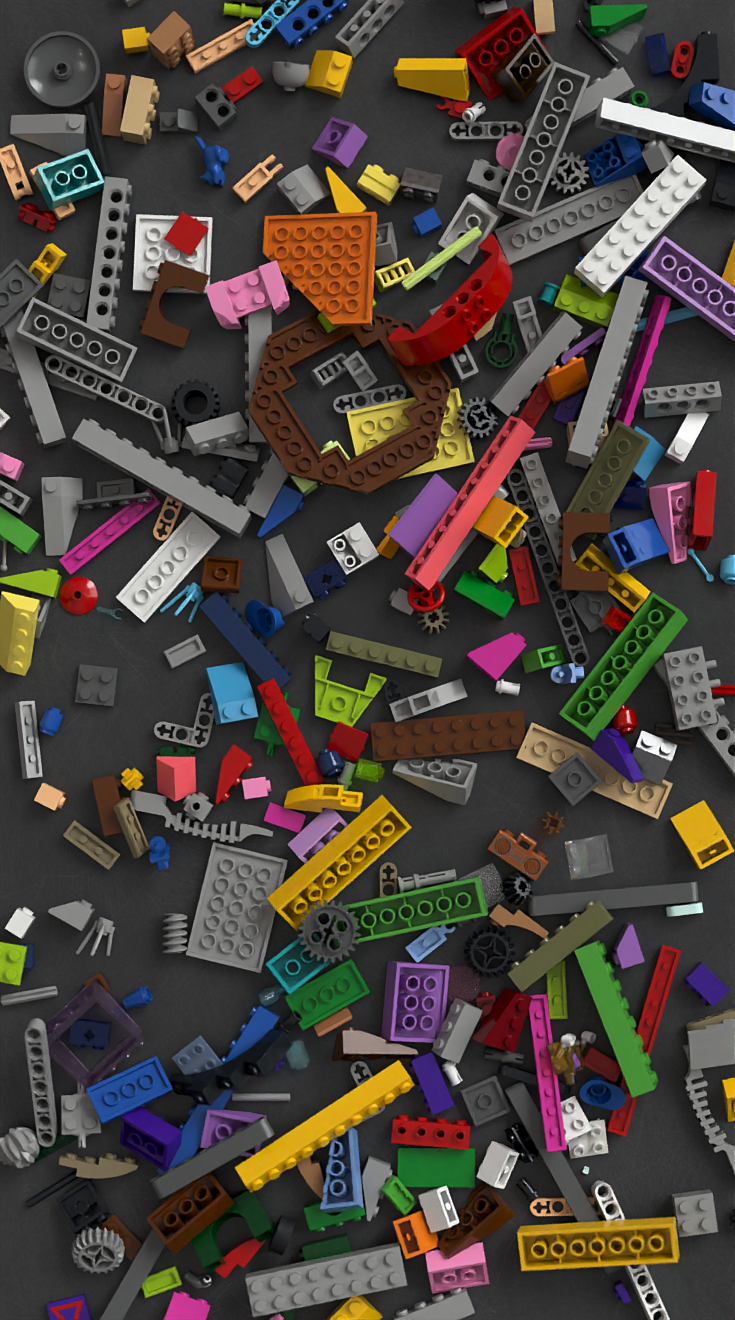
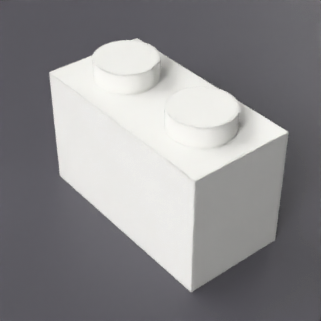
(497, 1165)
(438, 1209)

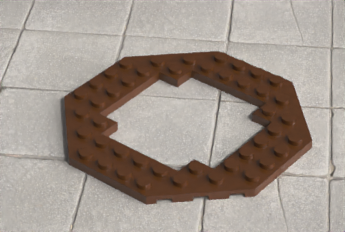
(290, 438)

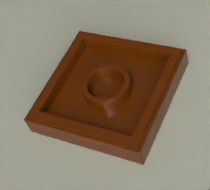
(221, 574)

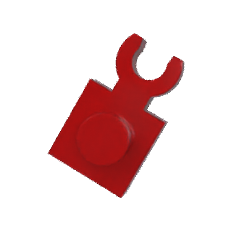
(455, 107)

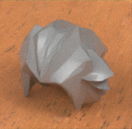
(19, 1147)

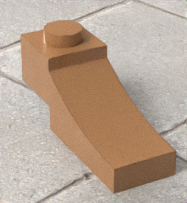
(503, 917)

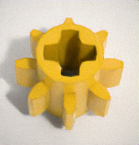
(132, 779)

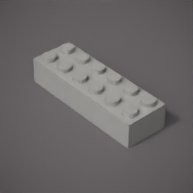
(75, 341)

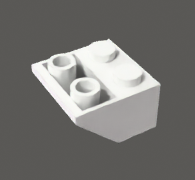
(353, 549)

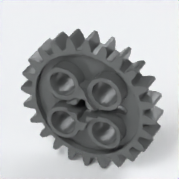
(345, 938)

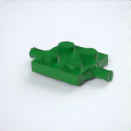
(266, 728)

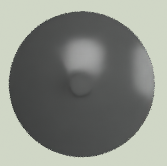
(62, 69)

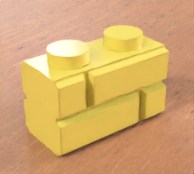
(379, 184)

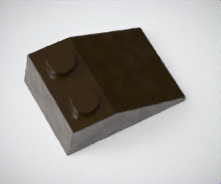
(522, 69)

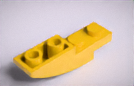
(317, 797)

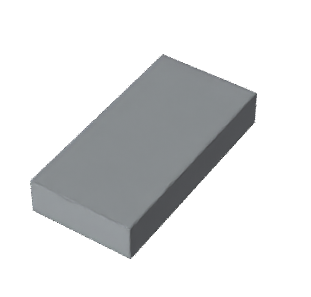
(185, 651)

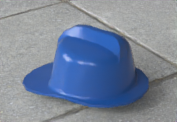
(263, 618)
(601, 1093)

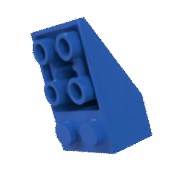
(615, 159)
(635, 545)

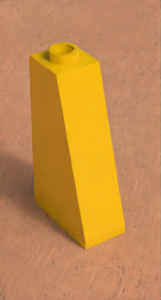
(435, 75)

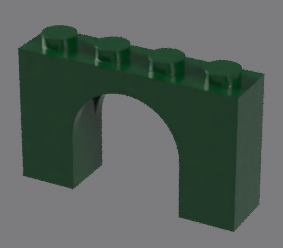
(246, 1206)

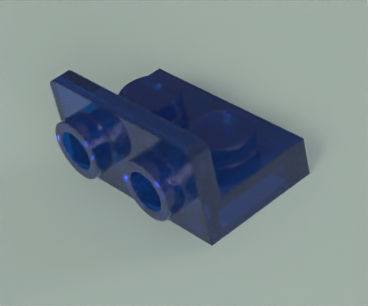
(633, 495)

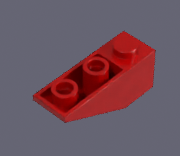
(231, 768)

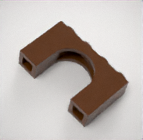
(155, 323)
(573, 526)

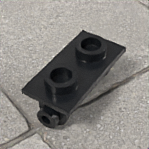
(516, 1137)

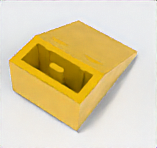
(702, 835)

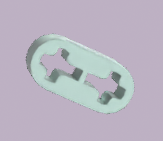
(684, 909)

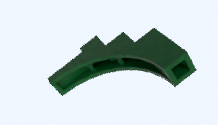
(319, 1249)

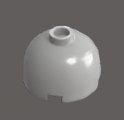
(290, 74)

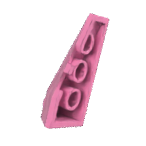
(670, 510)

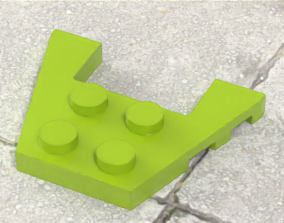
(338, 701)

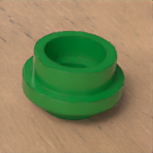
(639, 94)

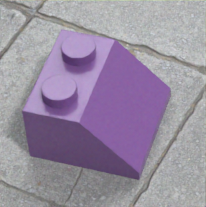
(340, 142)
(626, 948)

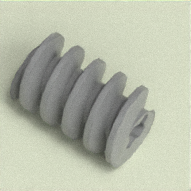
(175, 933)

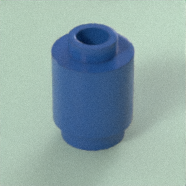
(50, 721)

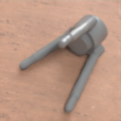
(170, 445)
(103, 927)

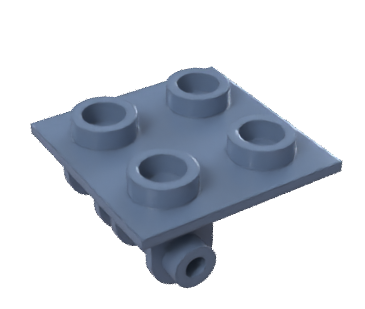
(196, 1057)

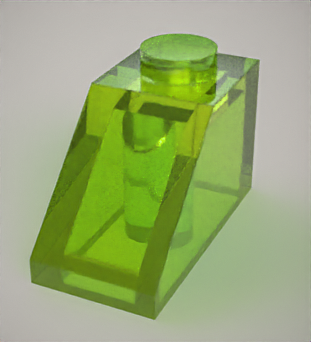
(369, 770)

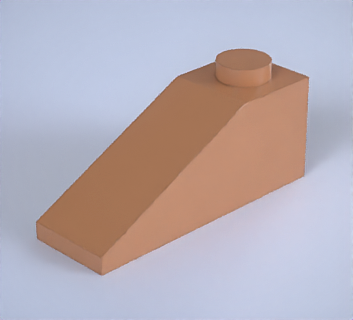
(113, 104)

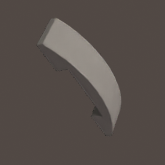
(527, 321)

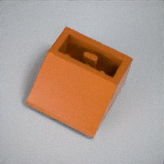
(414, 1234)

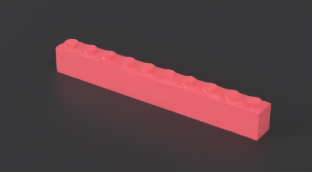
(469, 503)

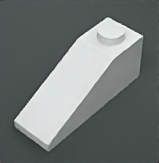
(686, 436)

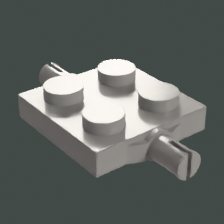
(79, 1116)

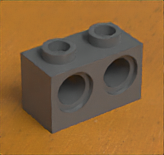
(212, 109)

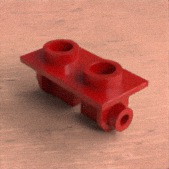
(45, 218)

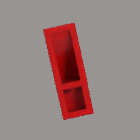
(239, 1255)

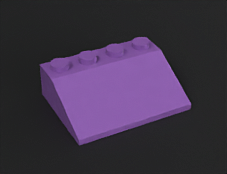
(423, 516)
(414, 1001)

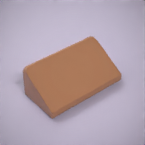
(333, 1021)

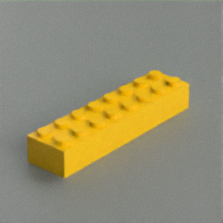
(339, 861)
(598, 1244)

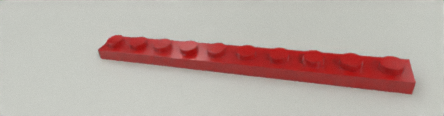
(647, 1028)

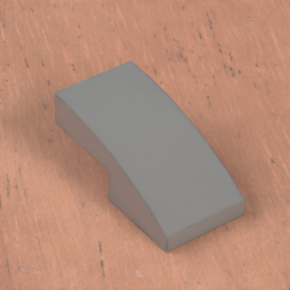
(359, 370)

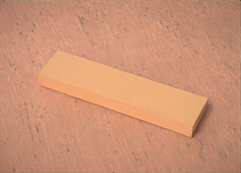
(220, 47)

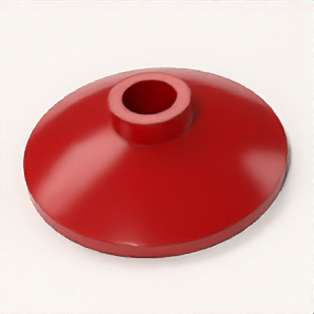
(86, 602)

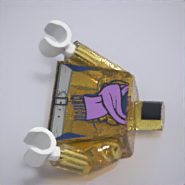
(567, 1055)

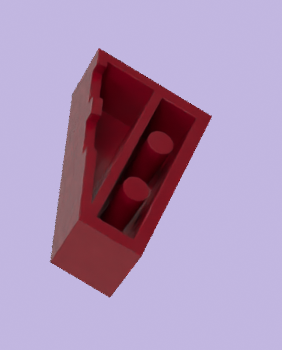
(505, 1021)

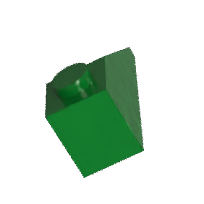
(610, 18)

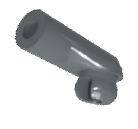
(198, 1281)

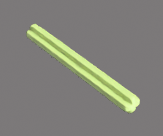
(441, 258)

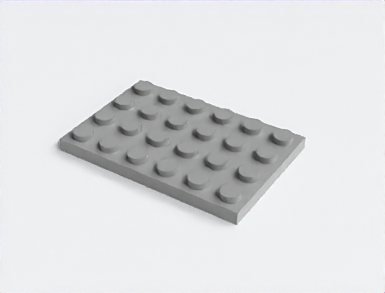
(233, 907)

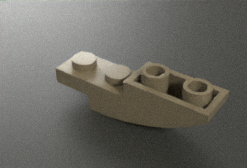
(107, 1166)

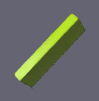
(557, 991)

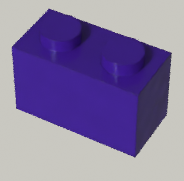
(706, 984)

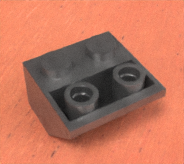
(420, 184)

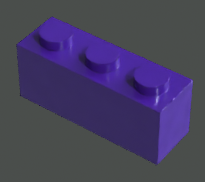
(431, 1082)

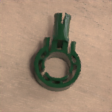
(505, 329)

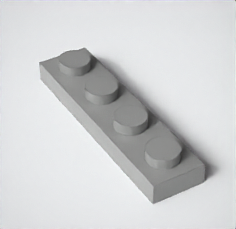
(240, 451)
(28, 739)

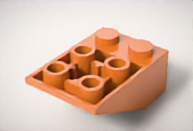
(567, 380)

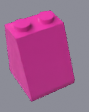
(497, 655)
(186, 1308)

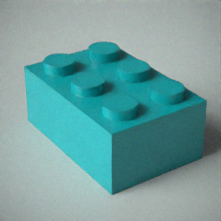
(69, 179)
(295, 966)

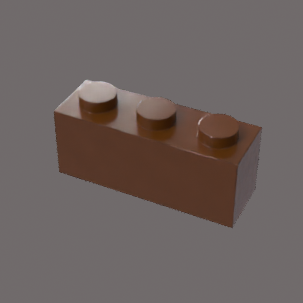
(107, 796)

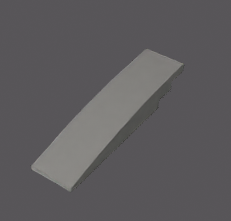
(712, 1045)

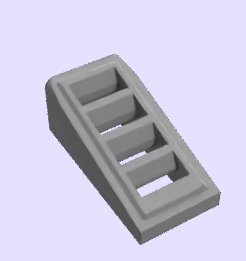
(320, 369)

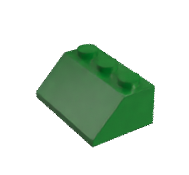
(484, 594)

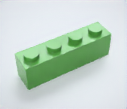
(17, 533)

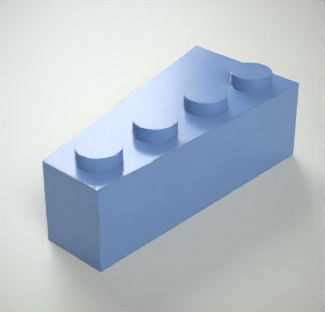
(343, 1178)

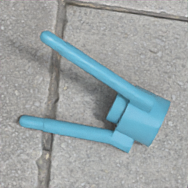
(192, 593)

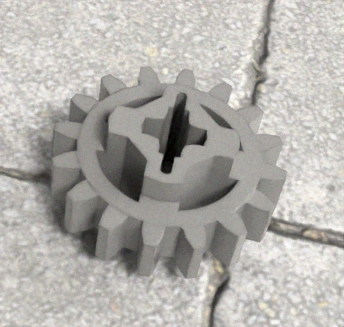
(575, 173)

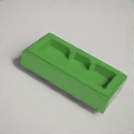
(398, 1195)

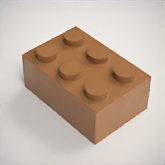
(171, 40)

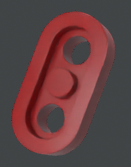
(682, 61)

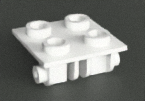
(574, 1119)
(590, 1143)

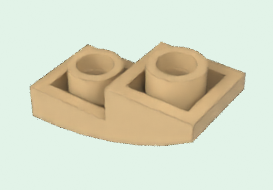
(544, 17)

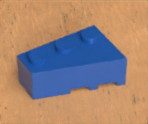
(714, 103)

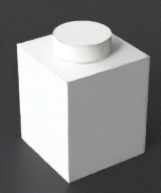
(20, 922)

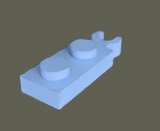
(428, 942)

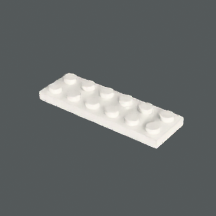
(168, 567)

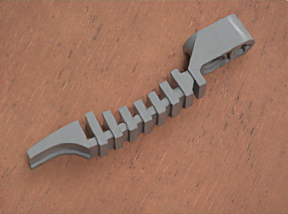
(157, 805)
(715, 1138)

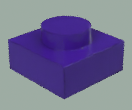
(621, 1292)

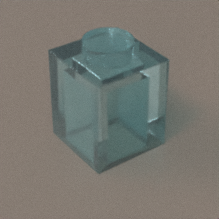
(298, 1055)

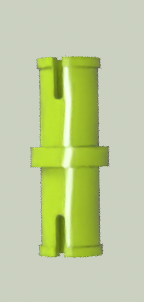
(242, 10)

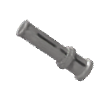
(416, 881)

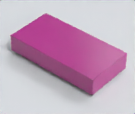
(284, 817)

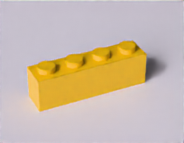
(622, 585)

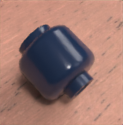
(329, 763)

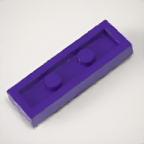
(568, 407)

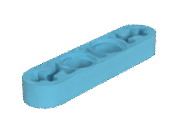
(272, 18)

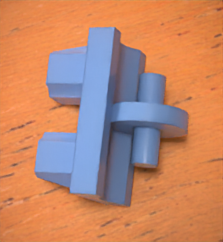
(566, 673)

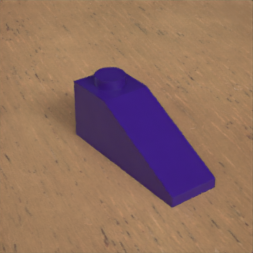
(616, 753)

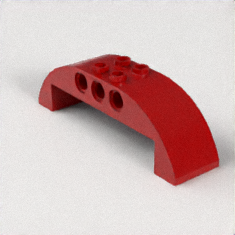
(461, 314)

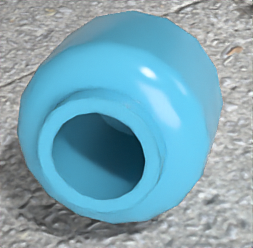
(727, 570)

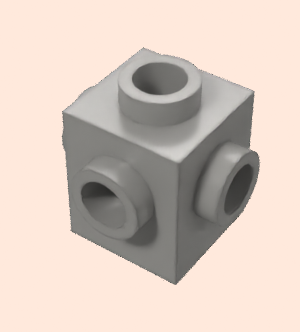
(203, 811)

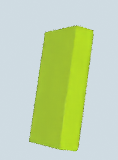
(161, 1281)

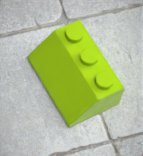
(584, 303)

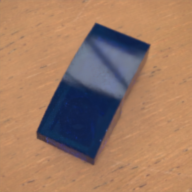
(658, 54)

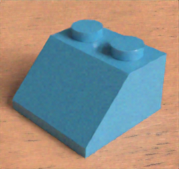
(649, 458)

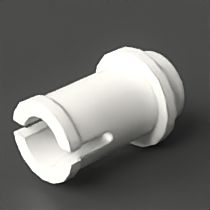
(470, 114)
(507, 687)
(451, 1072)

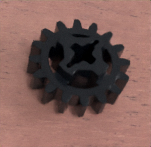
(484, 414)

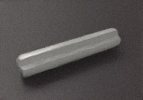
(29, 995)

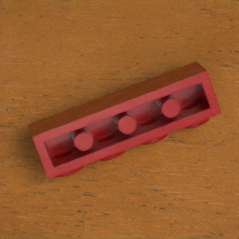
(430, 1132)

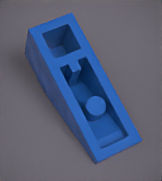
(283, 508)

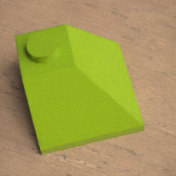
(495, 565)

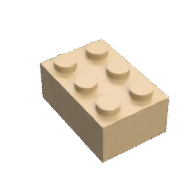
(139, 110)

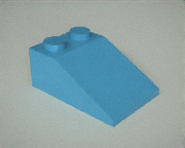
(231, 693)

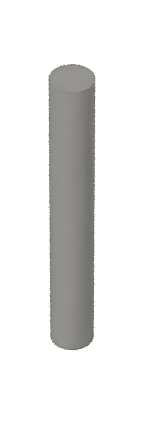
(260, 1096)

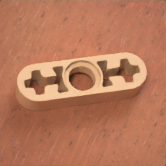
(159, 525)

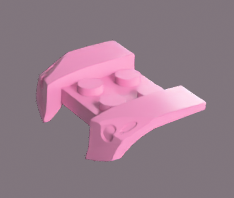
(248, 295)

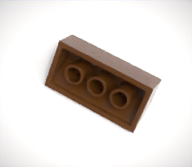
(190, 1211)

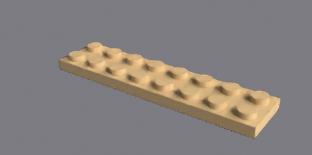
(551, 750)

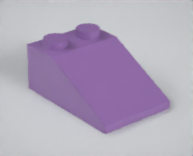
(225, 1122)

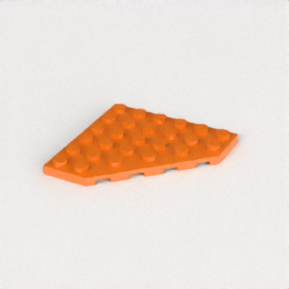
(327, 260)

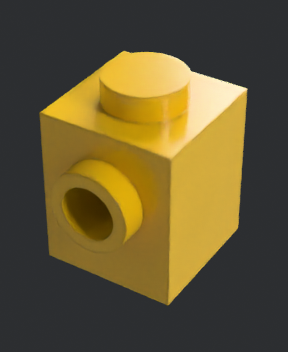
(135, 40)

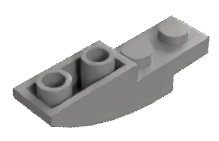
(428, 700)

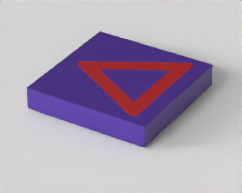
(69, 1309)

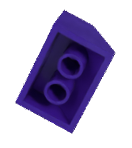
(150, 1137)

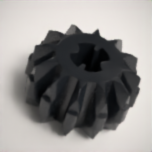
(516, 889)

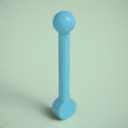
(709, 577)

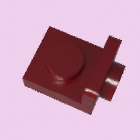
(485, 1002)

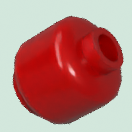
(624, 721)

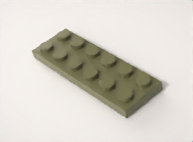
(609, 471)

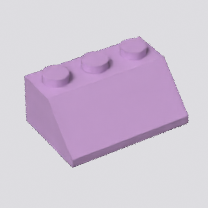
(317, 834)

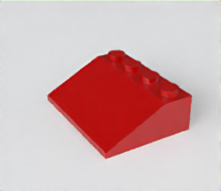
(492, 45)

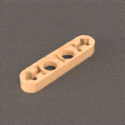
(566, 1211)

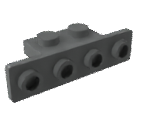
(115, 492)

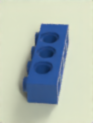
(310, 26)

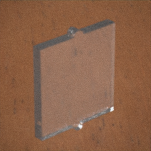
(624, 38)

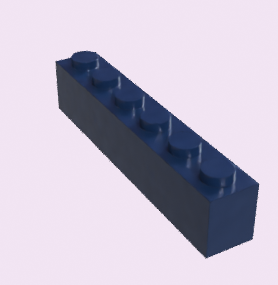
(243, 640)

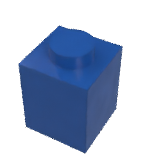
(426, 223)

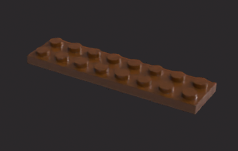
(447, 735)

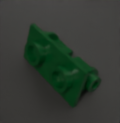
(182, 751)

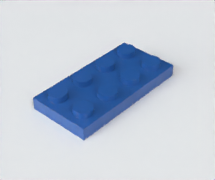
(129, 1090)

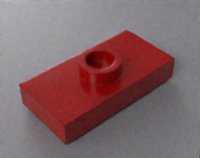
(616, 619)
(602, 1064)

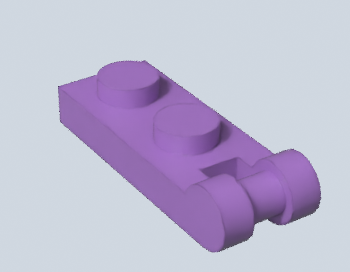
(582, 347)

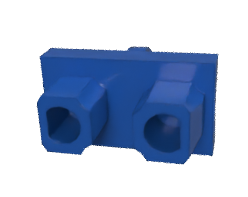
(159, 852)

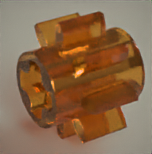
(558, 824)

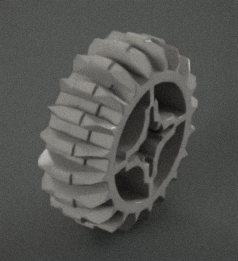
(98, 1250)

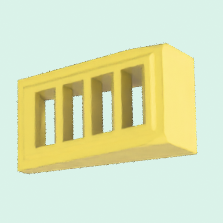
(382, 286)

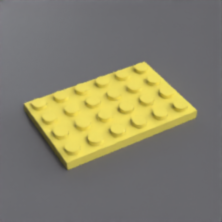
(380, 422)

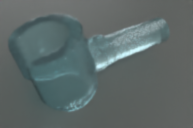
(109, 611)

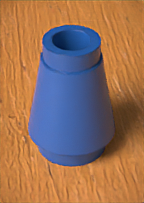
(138, 998)

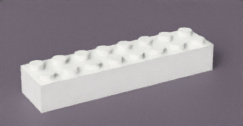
(640, 226)

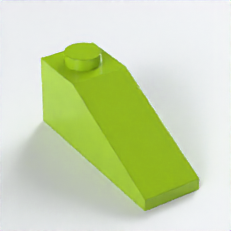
(38, 581)

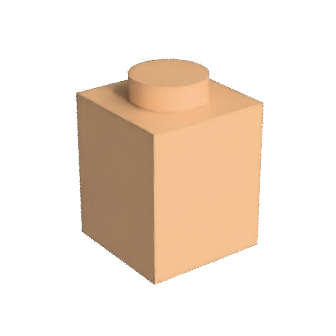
(50, 797)

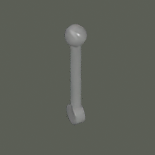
(3, 567)

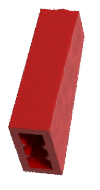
(702, 510)

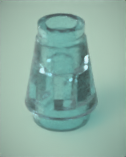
(270, 995)

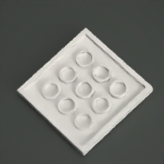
(153, 249)

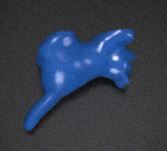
(214, 159)

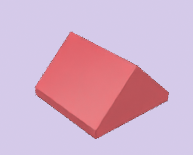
(176, 776)

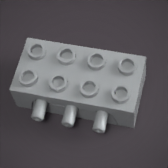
(691, 688)

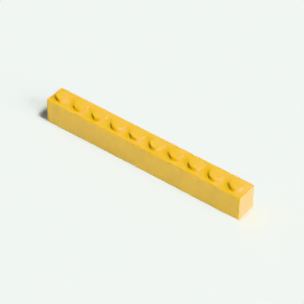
(324, 1126)

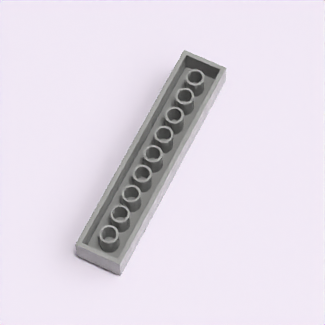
(607, 372)
(162, 478)

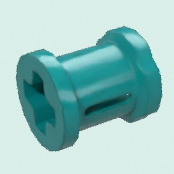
(549, 294)

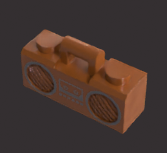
(525, 860)

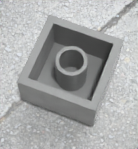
(694, 1213)

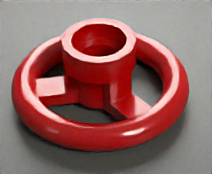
(429, 603)

